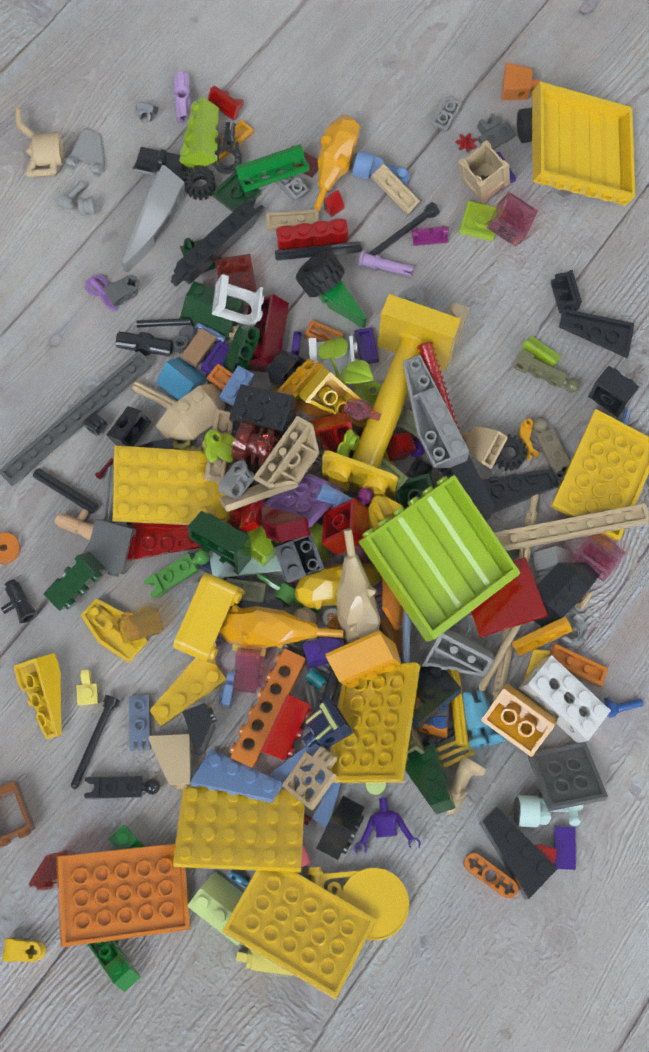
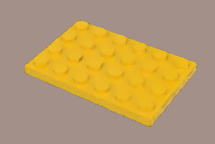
(604, 470)
(163, 486)
(381, 722)
(239, 831)
(300, 928)

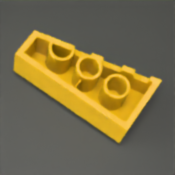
(329, 394)

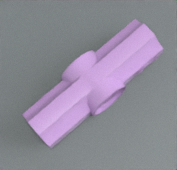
(182, 96)

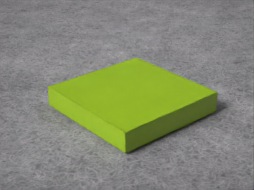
(476, 220)

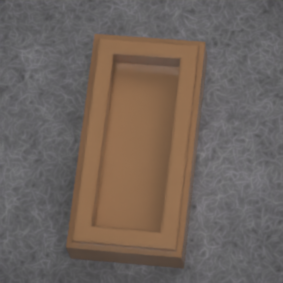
(198, 347)

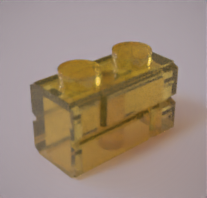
(140, 625)

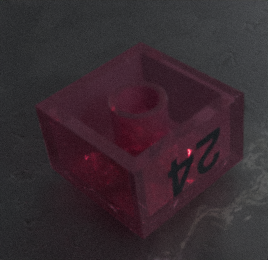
(512, 219)

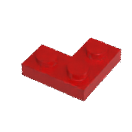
(247, 516)

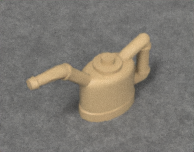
(44, 149)

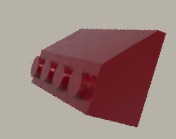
(271, 332)

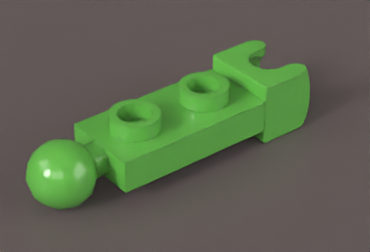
(176, 573)

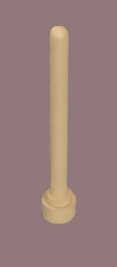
(498, 657)

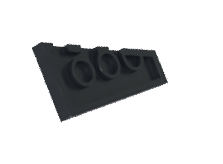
(602, 331)
(517, 488)

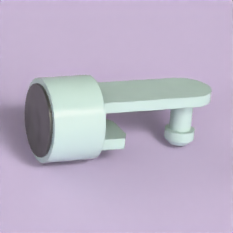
(528, 812)

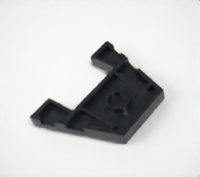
(435, 690)

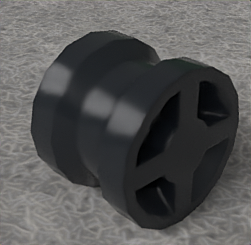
(95, 424)

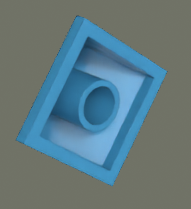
(179, 378)

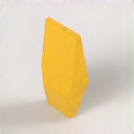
(103, 624)

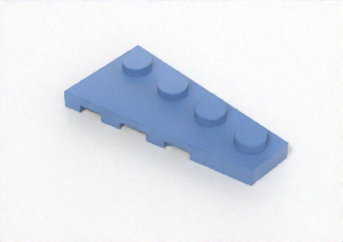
(228, 775)

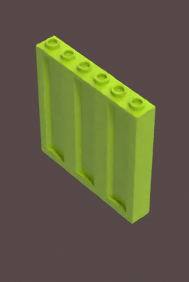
(439, 557)

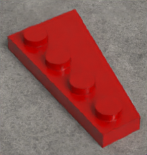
(158, 540)

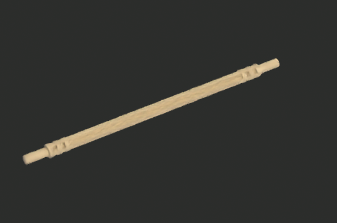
(503, 668)

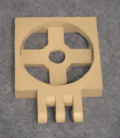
(322, 760)

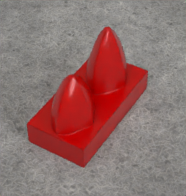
(225, 103)

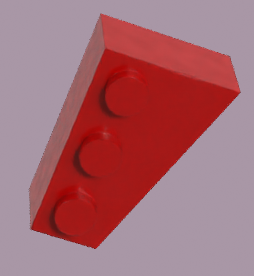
(331, 430)

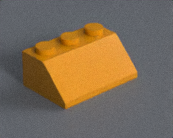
(364, 659)
(519, 720)

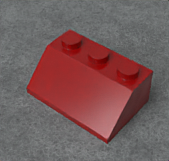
(286, 728)

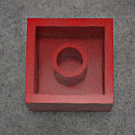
(344, 516)

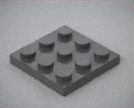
(567, 776)

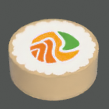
(328, 615)

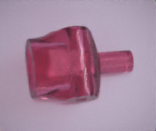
(360, 410)

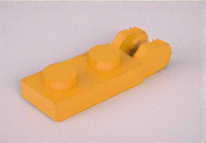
(300, 378)

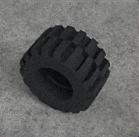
(320, 274)

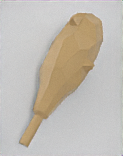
(355, 597)

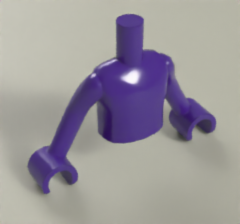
(385, 825)

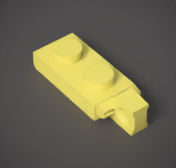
(259, 963)

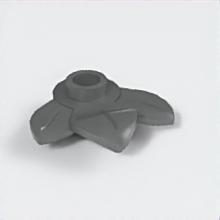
(185, 337)

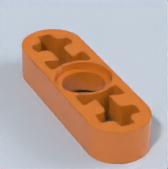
(500, 890)

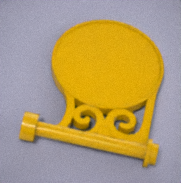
(373, 892)

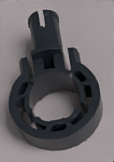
(229, 139)

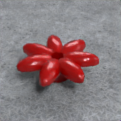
(466, 142)

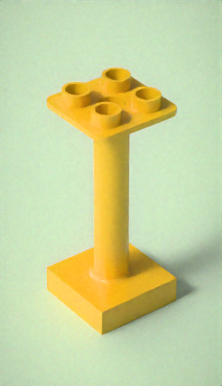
(400, 331)

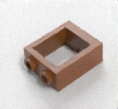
(5, 791)

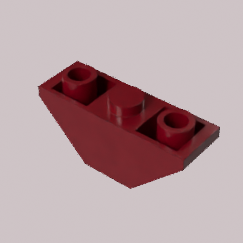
(283, 525)

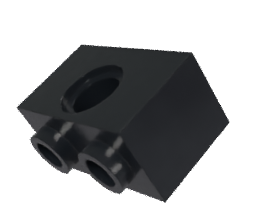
(129, 427)

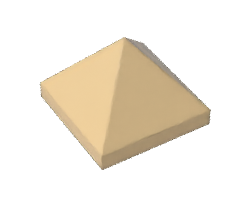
(583, 602)

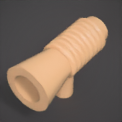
(75, 525)

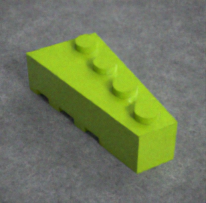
(200, 135)

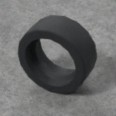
(524, 125)

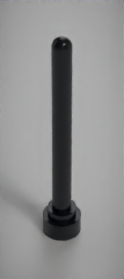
(430, 210)
(109, 705)

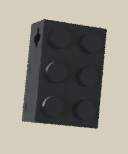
(264, 409)

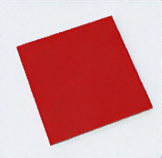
(511, 605)

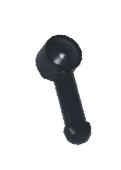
(430, 739)

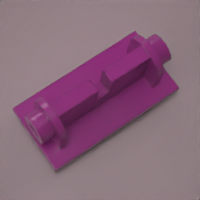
(430, 235)

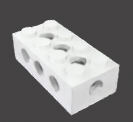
(576, 695)

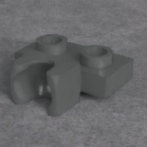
(494, 132)

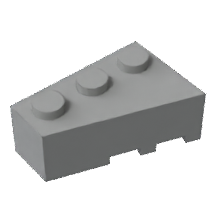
(459, 654)

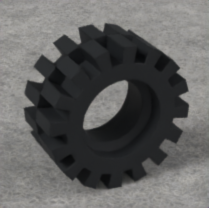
(199, 191)
(518, 459)

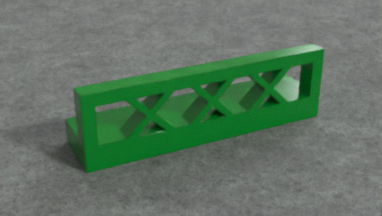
(269, 166)

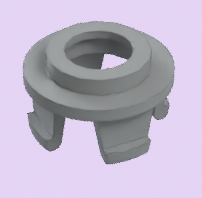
(578, 622)

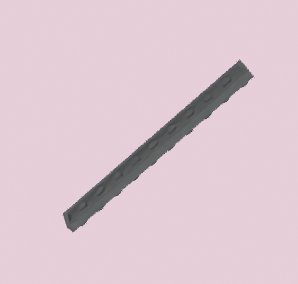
(75, 418)

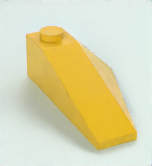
(43, 687)

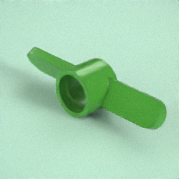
(284, 592)

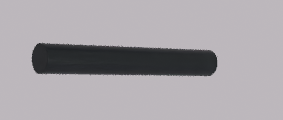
(163, 322)

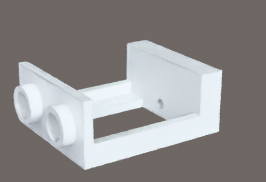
(223, 289)

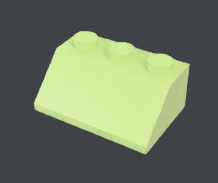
(216, 902)

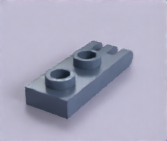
(139, 721)

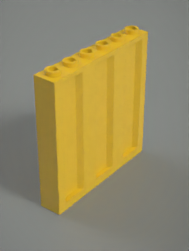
(582, 144)

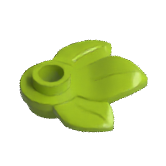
(363, 391)
(350, 443)
(220, 448)

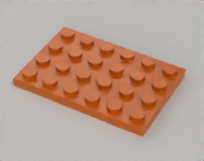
(120, 895)

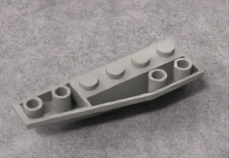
(157, 213)
(432, 418)

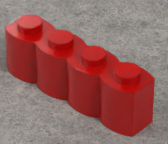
(312, 234)

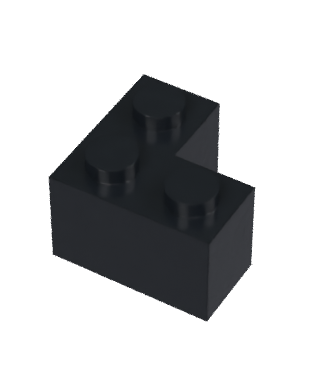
(341, 828)

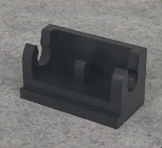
(566, 291)

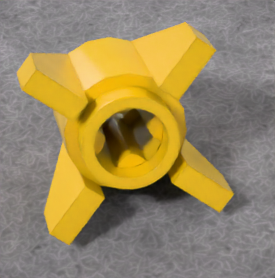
(381, 508)

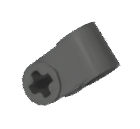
(122, 290)

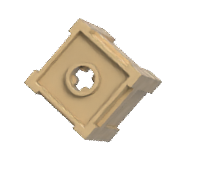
(488, 165)

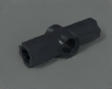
(145, 343)

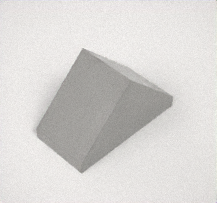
(547, 558)

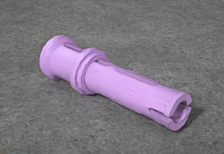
(377, 262)

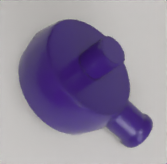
(419, 448)

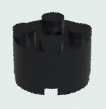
(283, 367)

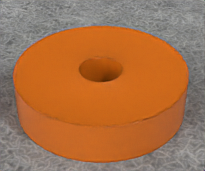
(13, 548)

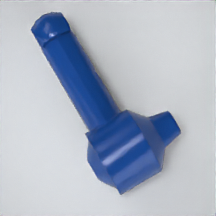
(617, 708)

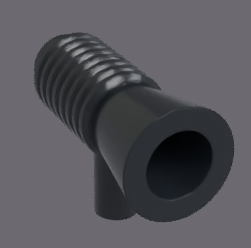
(19, 601)

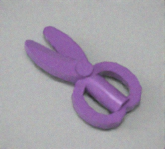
(100, 290)

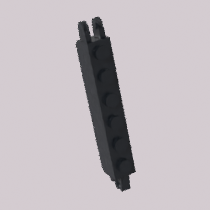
(216, 243)

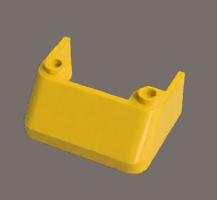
(206, 617)

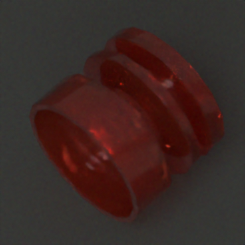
(252, 443)

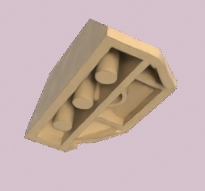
(191, 414)
(290, 456)

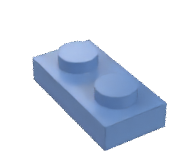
(239, 377)

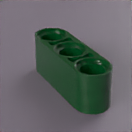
(245, 340)

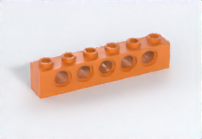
(295, 664)

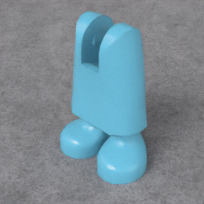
(473, 714)

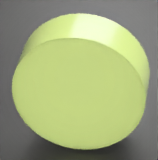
(375, 788)

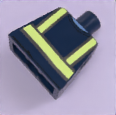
(326, 725)

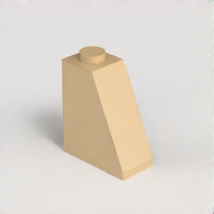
(175, 758)

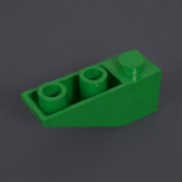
(115, 964)

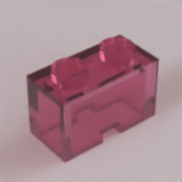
(249, 664)

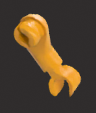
(524, 434)

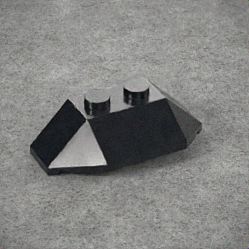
(564, 588)

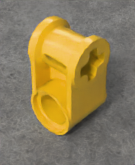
(20, 950)

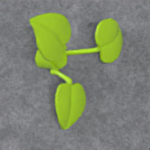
(355, 372)

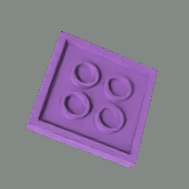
(303, 499)

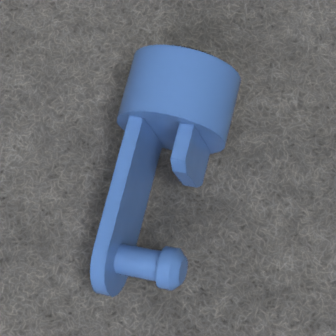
(366, 164)

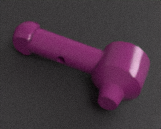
(365, 496)

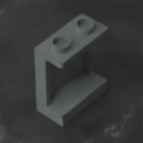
(111, 545)

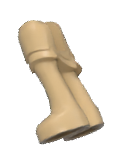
(465, 771)

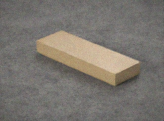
(395, 188)
(290, 218)

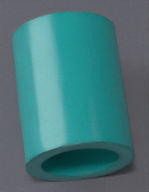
(316, 679)

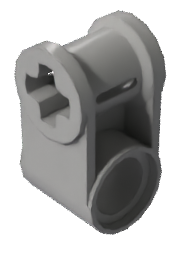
(235, 481)

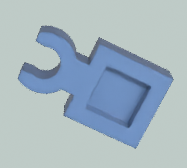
(227, 694)

